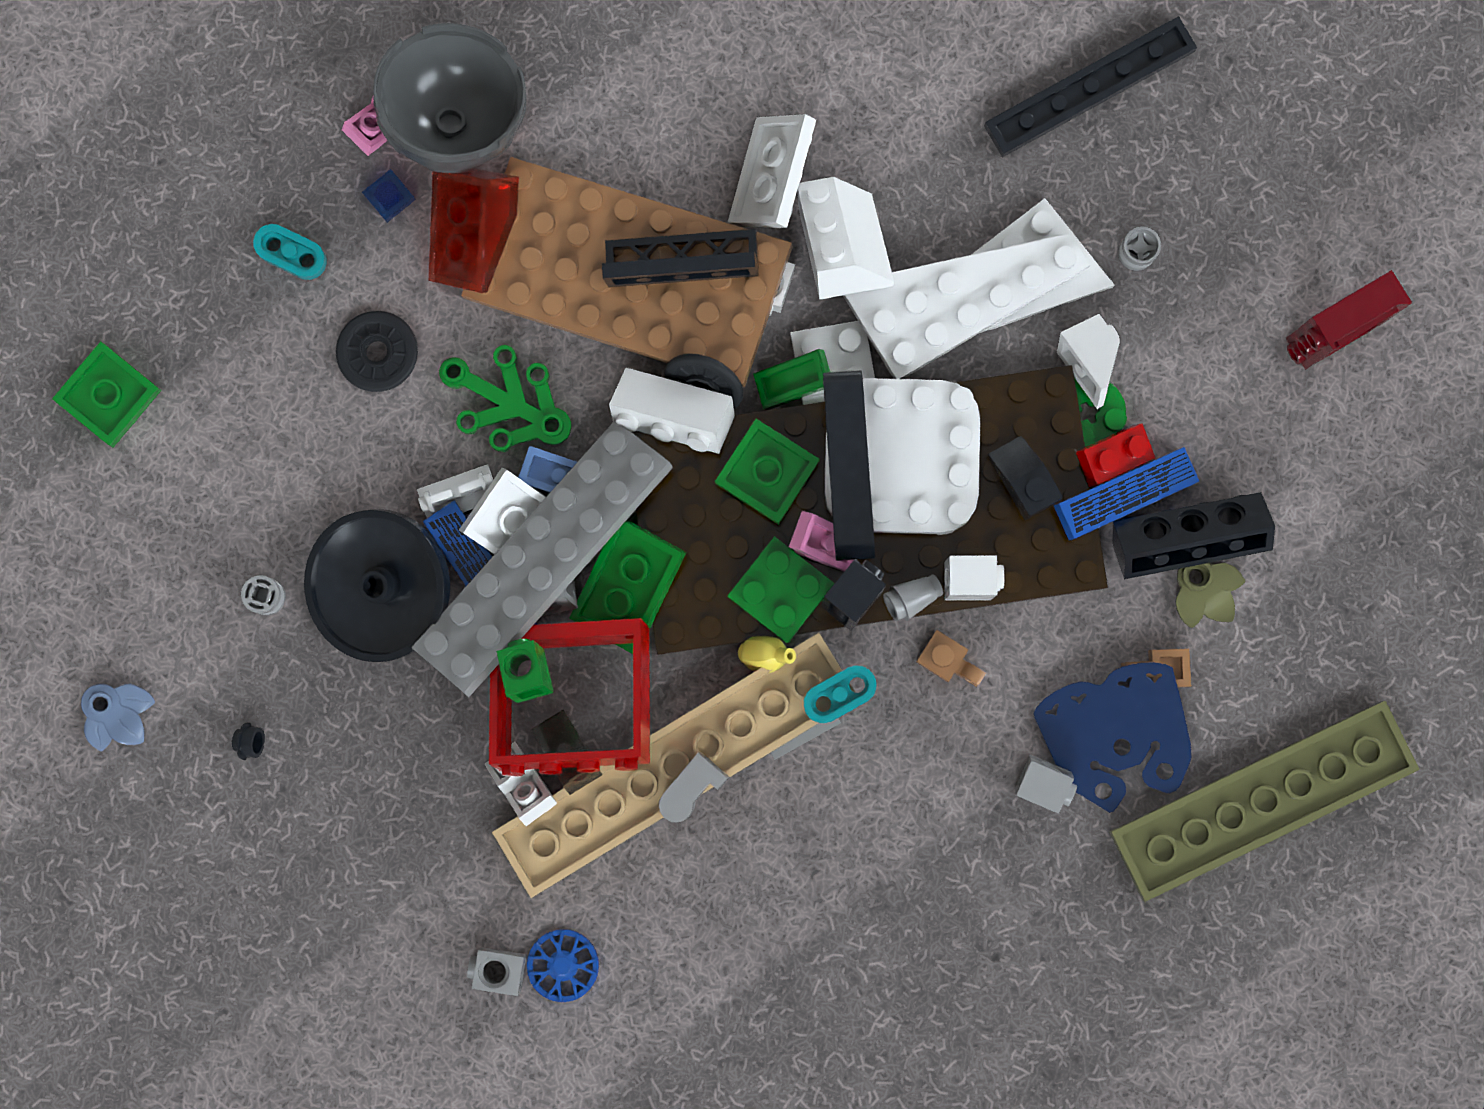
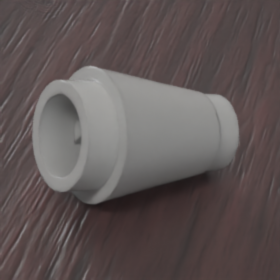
(911, 597)

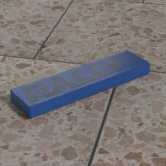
(1126, 493)
(461, 551)

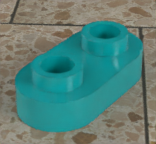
(291, 252)
(839, 692)

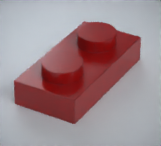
(1115, 455)

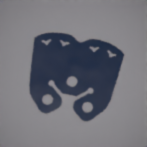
(1115, 712)

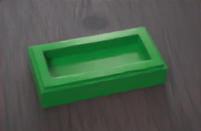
(791, 379)

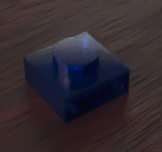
(388, 195)

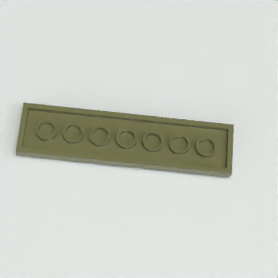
(1264, 800)

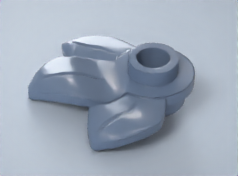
(119, 719)

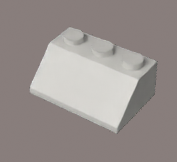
(843, 238)

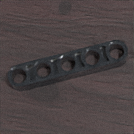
(848, 465)

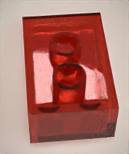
(470, 226)

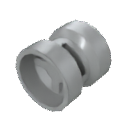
(1144, 244)
(269, 598)

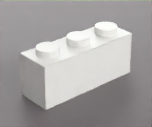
(672, 410)

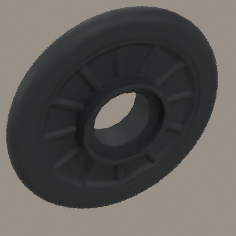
(370, 328)
(697, 367)

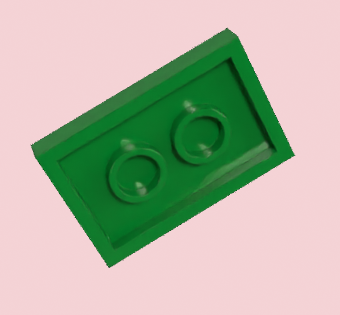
(629, 578)

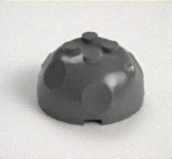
(449, 97)

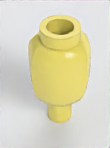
(765, 653)

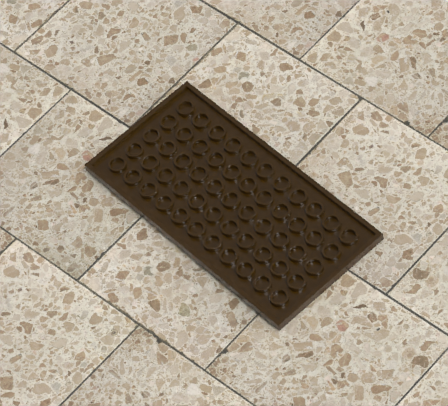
(728, 535)

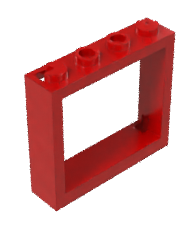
(575, 635)

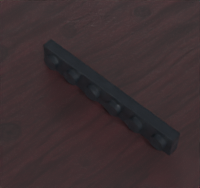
(1090, 86)

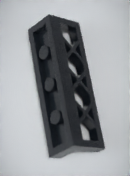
(681, 267)

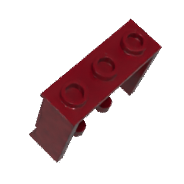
(1347, 320)

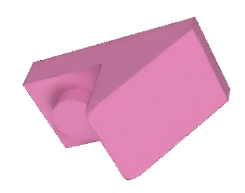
(815, 541)

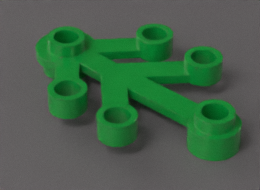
(511, 403)

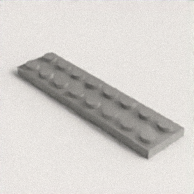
(542, 557)

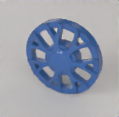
(562, 965)

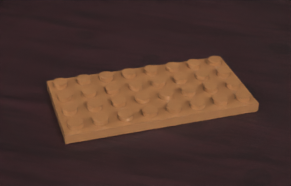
(556, 277)

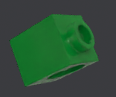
(535, 682)

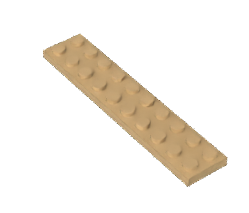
(728, 729)

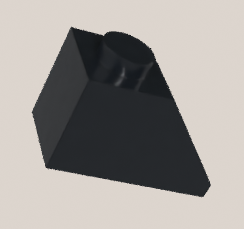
(1025, 477)

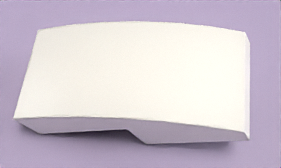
(525, 793)

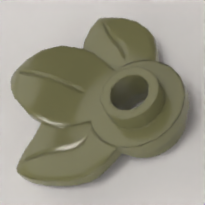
(1209, 597)

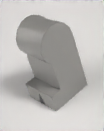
(680, 797)

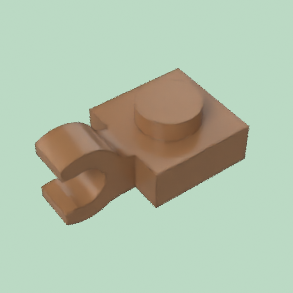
(945, 657)
(1176, 658)

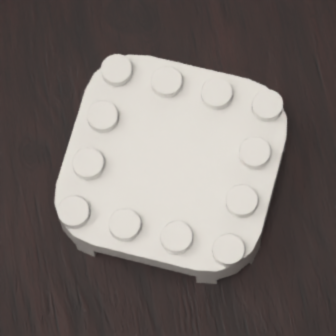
(920, 455)

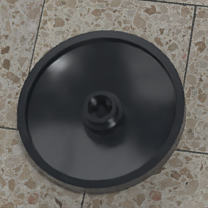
(375, 584)

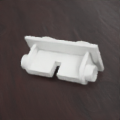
(463, 488)

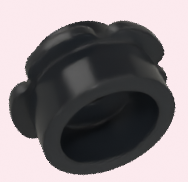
(248, 741)

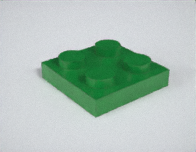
(106, 394)
(767, 471)
(780, 590)

